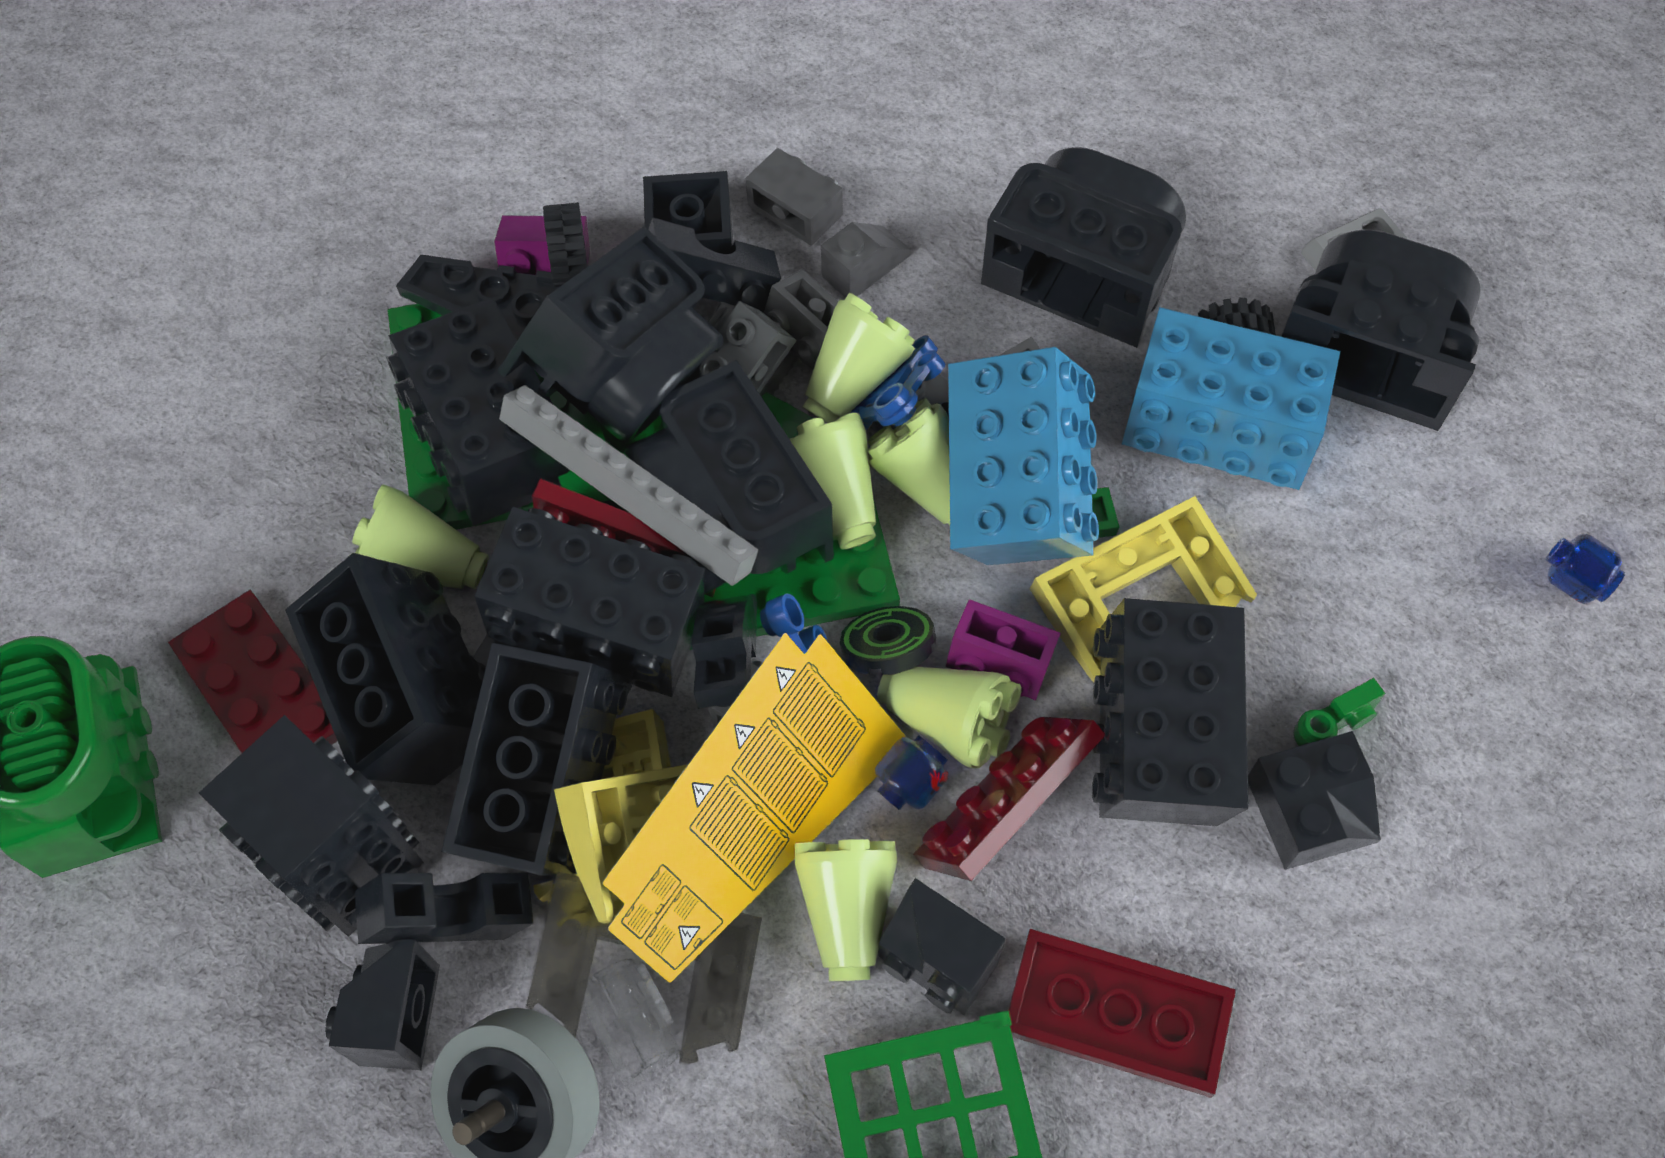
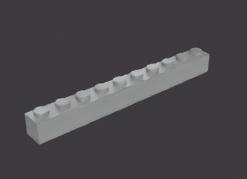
(629, 485)

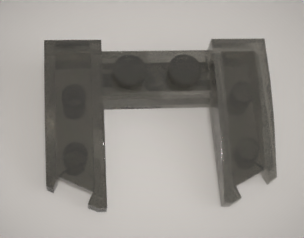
(567, 953)

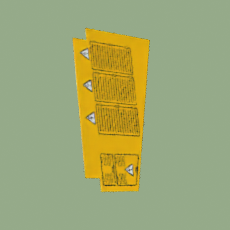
(764, 779)

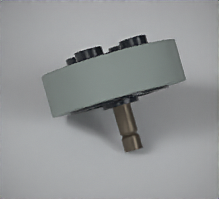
(515, 1089)

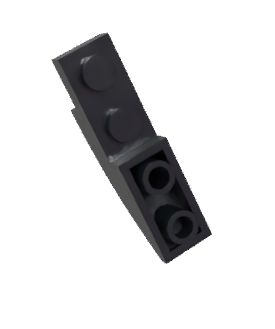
(723, 649)

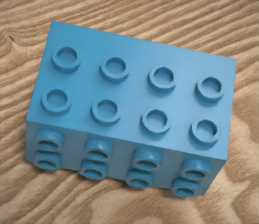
(1232, 398)
(1021, 458)

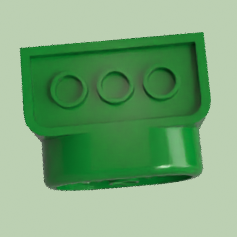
(72, 758)

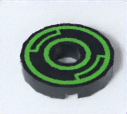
(888, 640)

